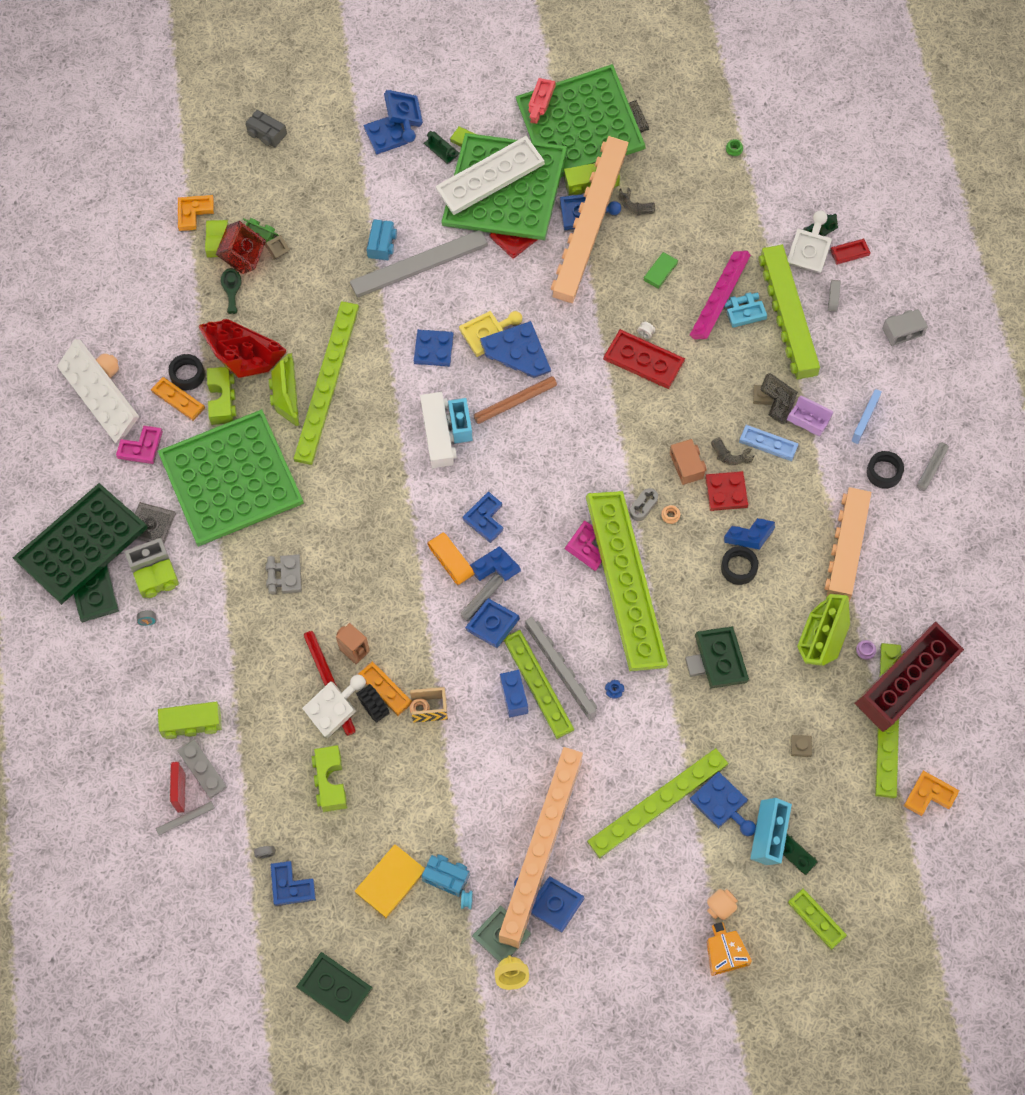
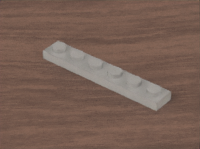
(557, 662)

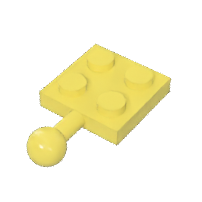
(485, 326)

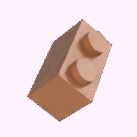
(687, 461)
(352, 643)

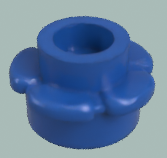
(614, 684)

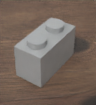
(904, 327)
(146, 554)

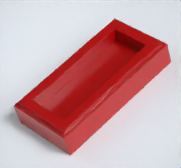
(850, 251)

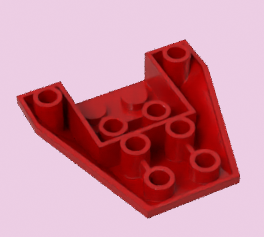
(240, 348)

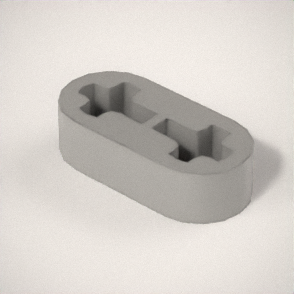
(834, 293)
(647, 507)

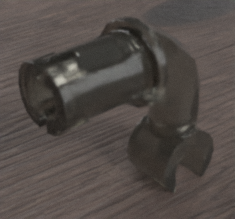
(635, 208)
(725, 455)

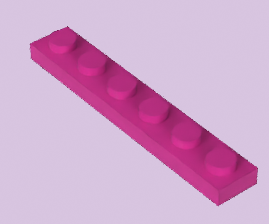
(720, 295)

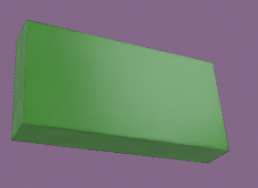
(660, 270)

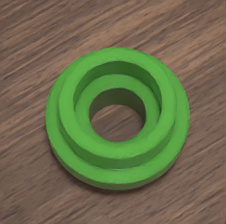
(734, 144)

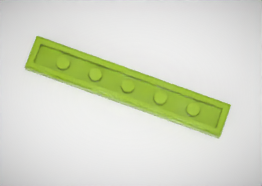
(538, 684)

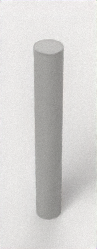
(185, 818)

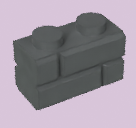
(266, 128)

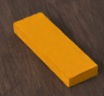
(178, 398)
(387, 689)

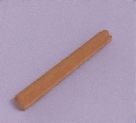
(515, 399)

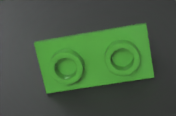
(265, 232)

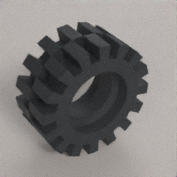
(373, 703)

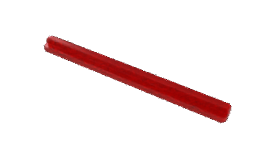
(324, 671)

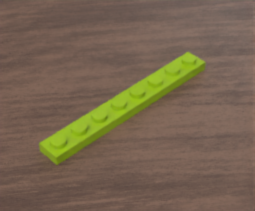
(888, 740)
(657, 803)

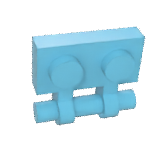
(747, 313)

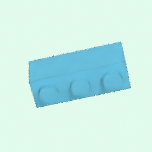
(771, 831)

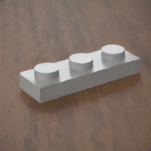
(202, 769)

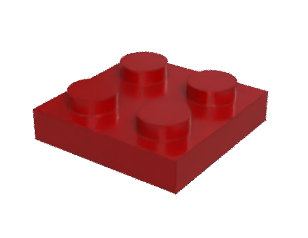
(726, 491)

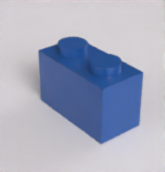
(514, 693)

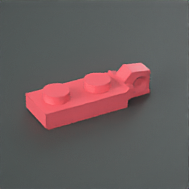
(540, 98)

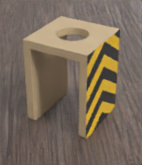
(428, 694)

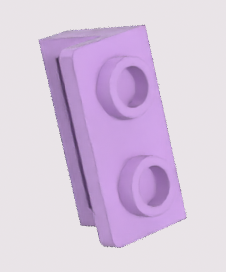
(810, 416)

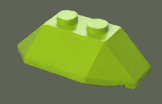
(284, 389)
(825, 630)

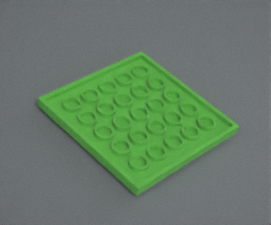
(583, 116)
(518, 208)
(230, 477)

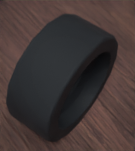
(186, 359)
(879, 481)
(742, 552)

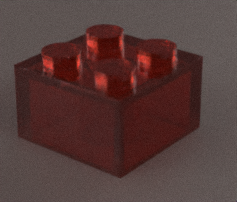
(240, 247)

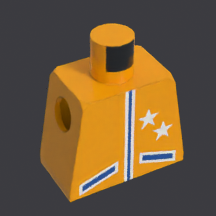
(726, 951)

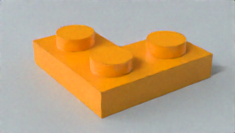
(191, 207)
(928, 789)

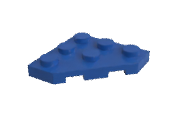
(517, 349)

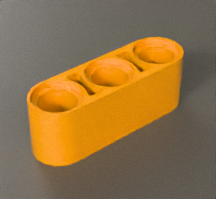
(450, 558)

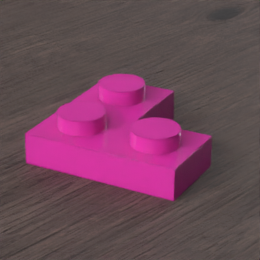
(141, 451)
(581, 546)

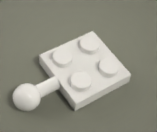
(809, 248)
(330, 706)

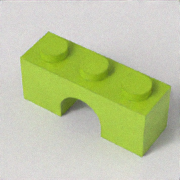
(222, 409)
(331, 796)

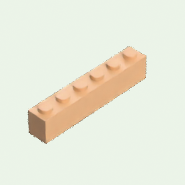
(849, 542)

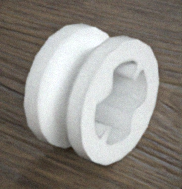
(646, 330)

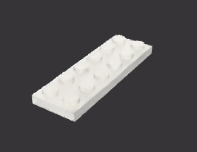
(490, 175)
(97, 391)

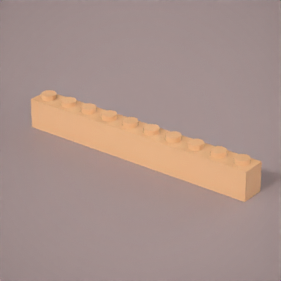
(590, 219)
(540, 848)

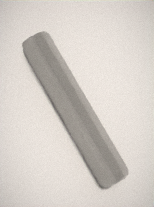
(932, 466)
(481, 597)

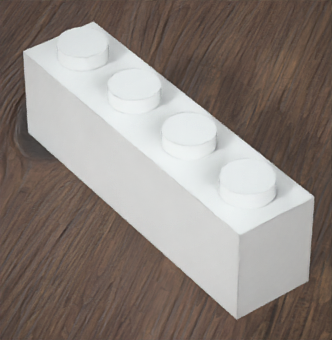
(437, 431)

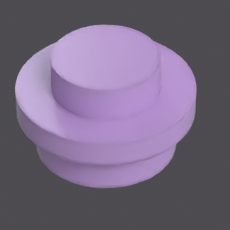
(866, 649)

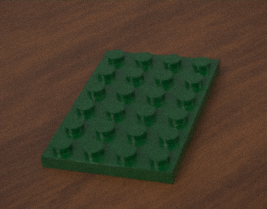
(80, 543)

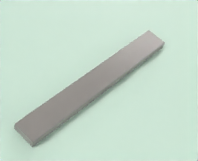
(418, 263)

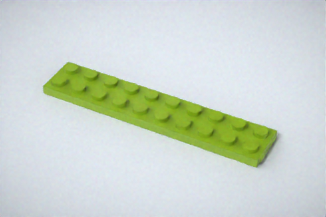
(626, 581)

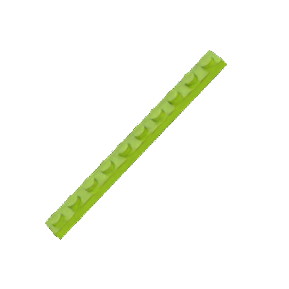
(326, 383)

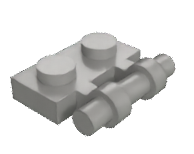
(290, 574)

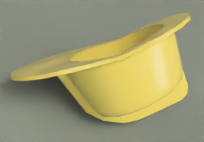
(511, 973)

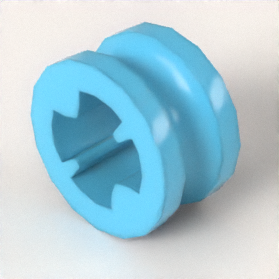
(466, 899)

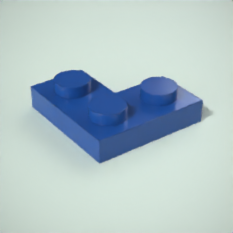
(481, 519)
(752, 537)
(497, 561)
(289, 891)

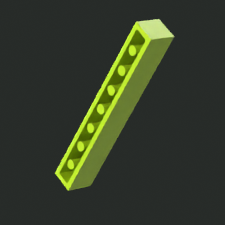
(789, 311)

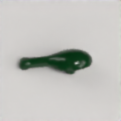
(231, 283)

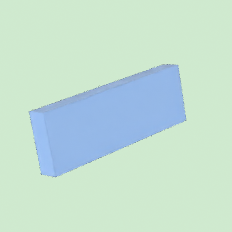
(866, 416)
(768, 443)

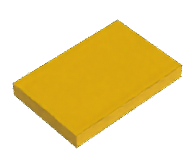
(390, 881)

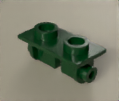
(440, 147)
(830, 225)
(798, 855)

